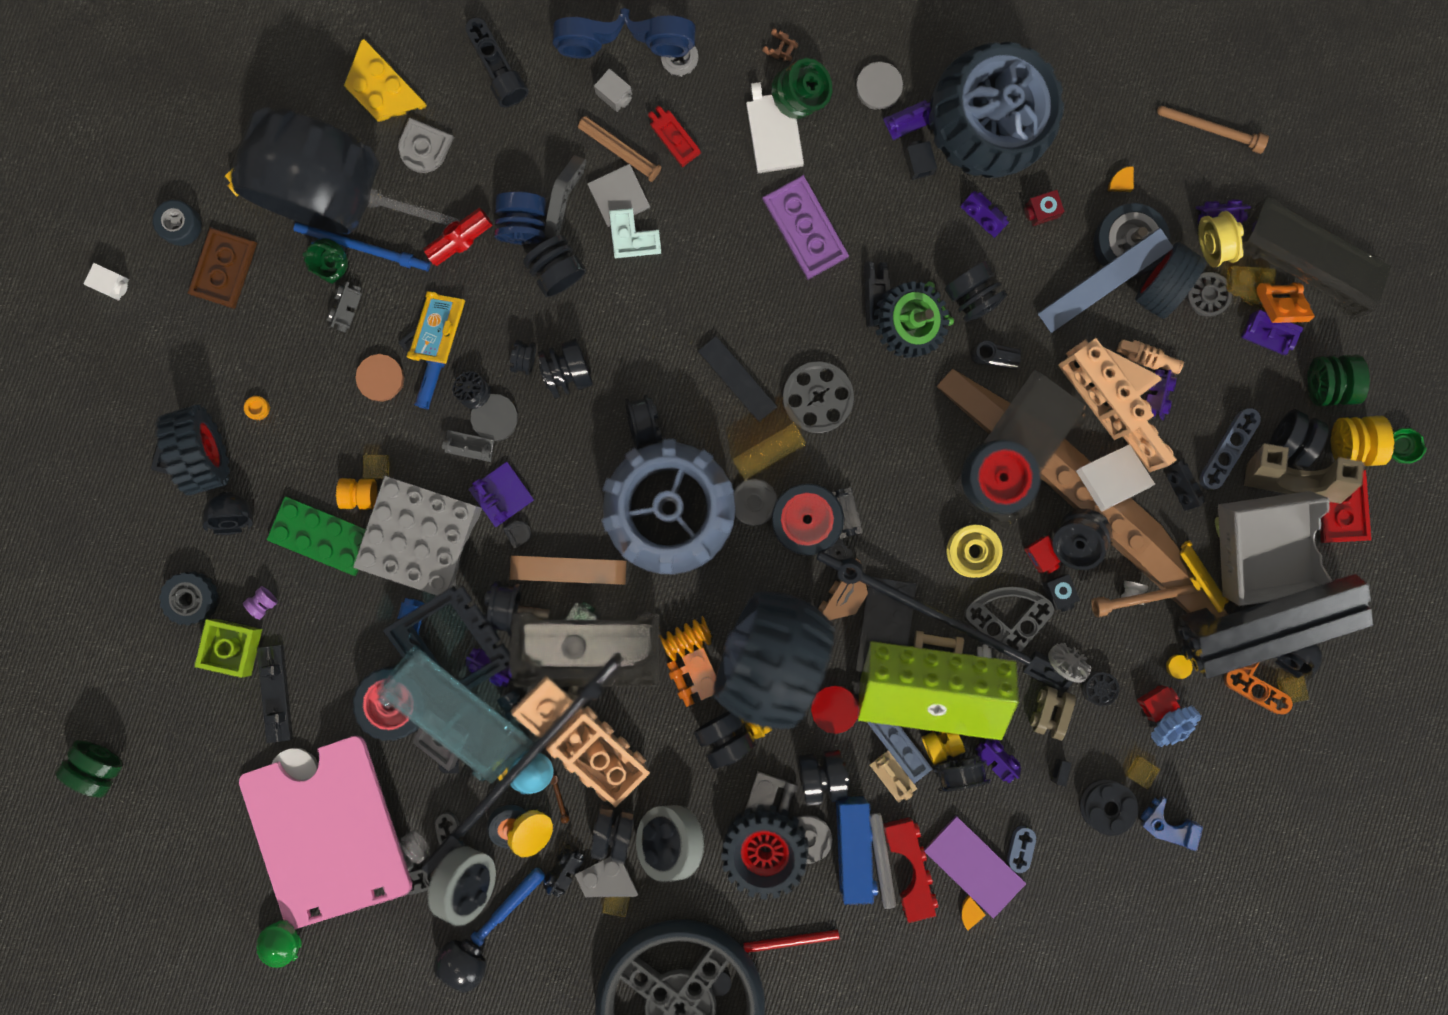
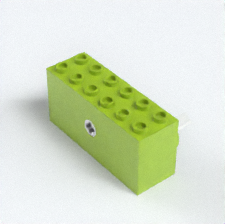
(938, 690)

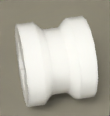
(1133, 588)

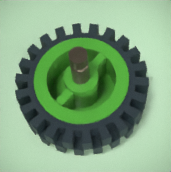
(911, 320)

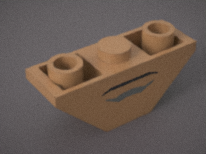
(844, 599)

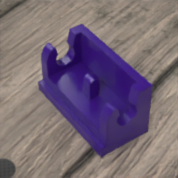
(1274, 336)

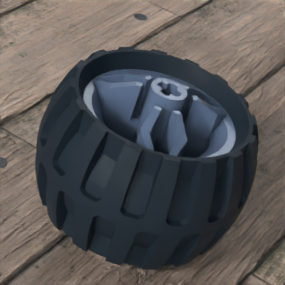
(1023, 110)
(774, 660)

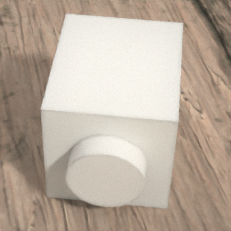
(106, 281)

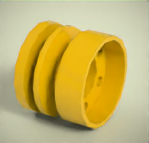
(1363, 440)

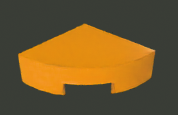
(1122, 181)
(971, 913)

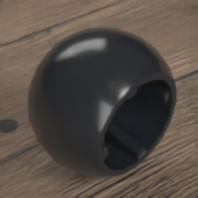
(460, 965)

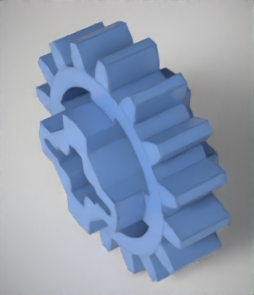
(1176, 726)

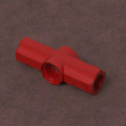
(457, 236)

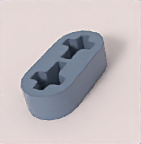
(1027, 849)

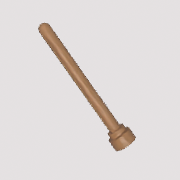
(1256, 142)
(1102, 606)

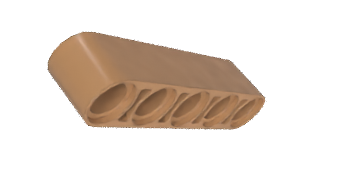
(568, 570)

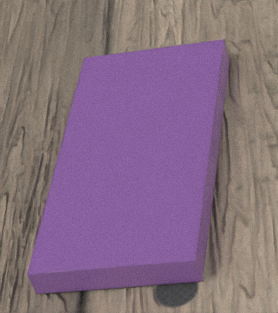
(805, 227)
(974, 866)

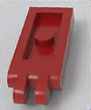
(673, 136)

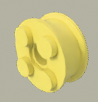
(1220, 239)
(989, 546)

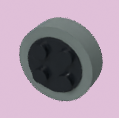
(669, 843)
(461, 885)

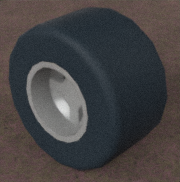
(168, 218)

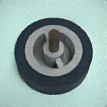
(1124, 229)

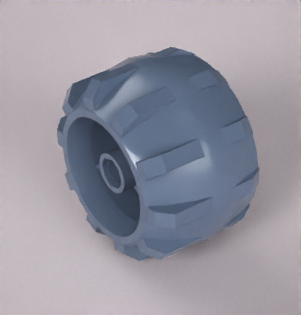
(668, 457)

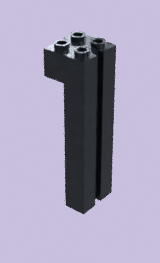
(1274, 626)

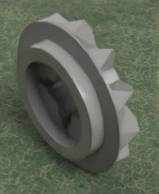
(679, 68)

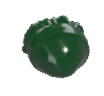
(326, 259)

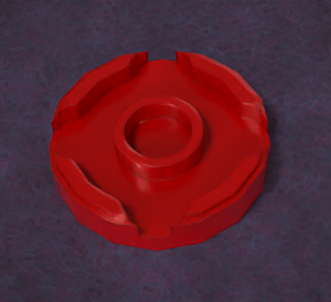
(835, 709)

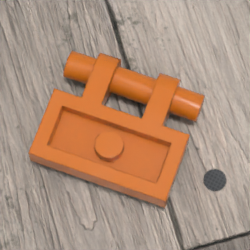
(700, 672)

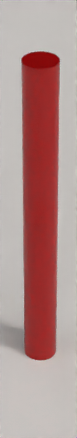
(791, 941)

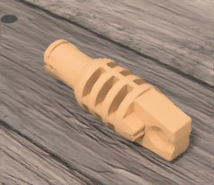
(1149, 356)

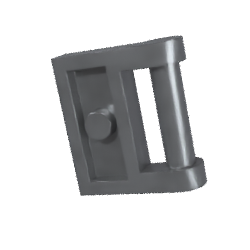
(765, 790)

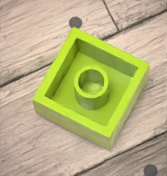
(228, 648)

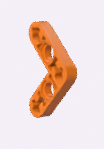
(1247, 673)

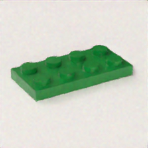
(317, 535)

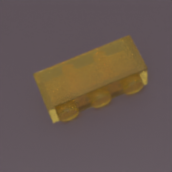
(769, 452)

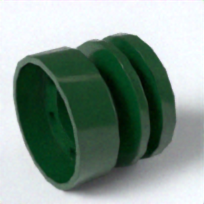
(1338, 380)

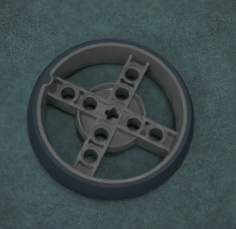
(721, 949)

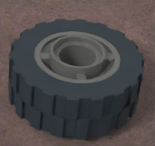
(175, 604)

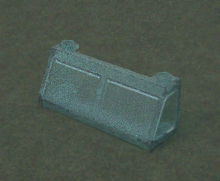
(453, 715)

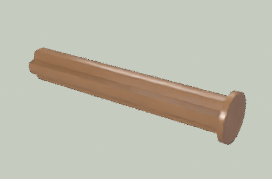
(619, 148)

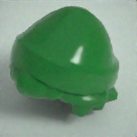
(278, 944)

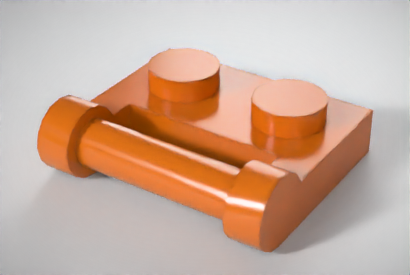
(1285, 309)

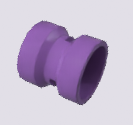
(260, 602)

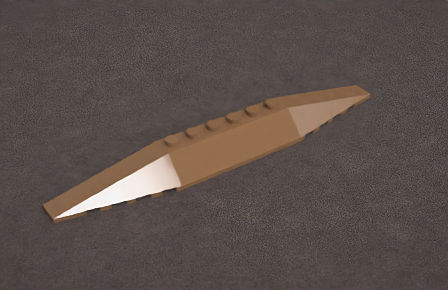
(1133, 529)

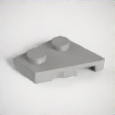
(606, 880)

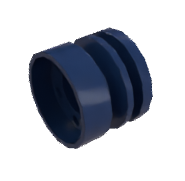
(520, 218)

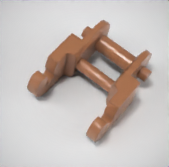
(778, 53)

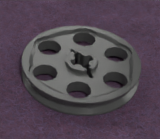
(816, 385)

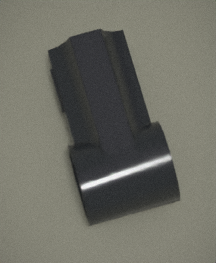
(997, 355)

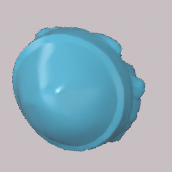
(534, 776)

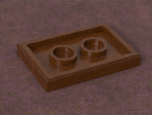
(222, 268)

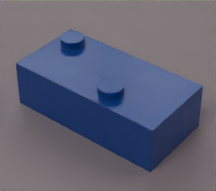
(854, 851)

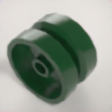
(802, 88)
(89, 768)

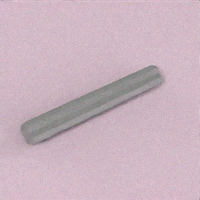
(882, 861)

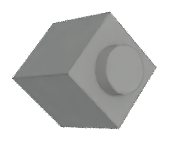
(613, 90)

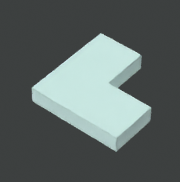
(627, 241)

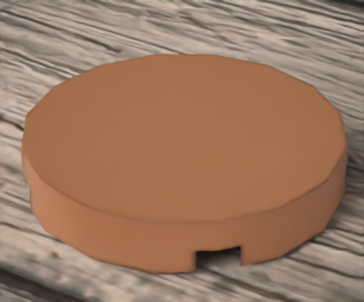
(379, 377)

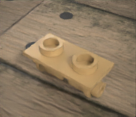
(893, 777)

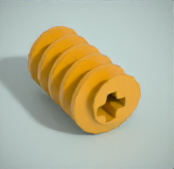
(686, 639)

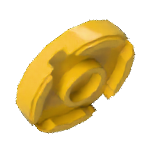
(530, 833)

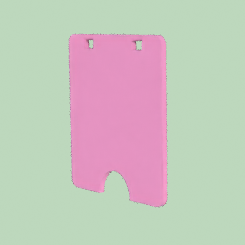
(326, 835)

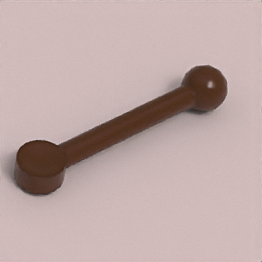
(564, 817)

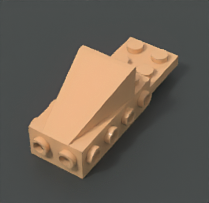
(1121, 385)
(583, 743)

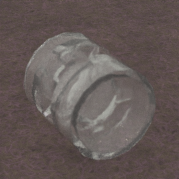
(414, 849)

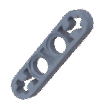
(1231, 450)

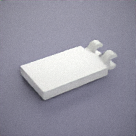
(773, 134)

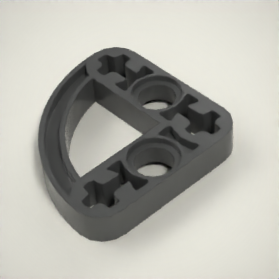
(1007, 633)

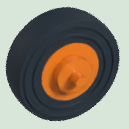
(502, 822)

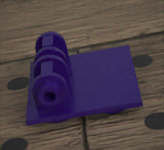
(501, 494)

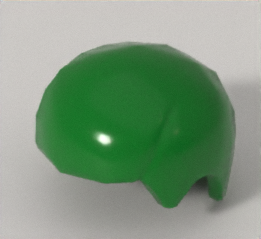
(1408, 446)

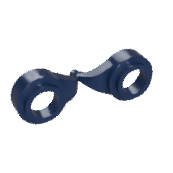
(662, 34)

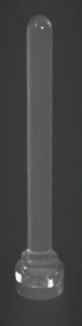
(376, 200)

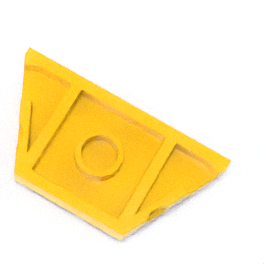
(379, 86)

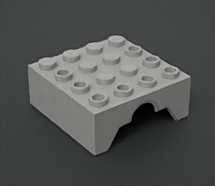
(416, 536)
(1271, 546)

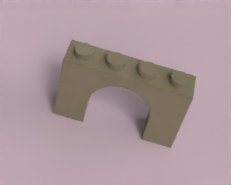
(1270, 472)

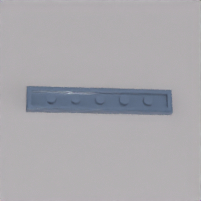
(1105, 280)

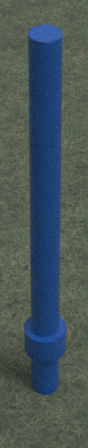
(404, 259)

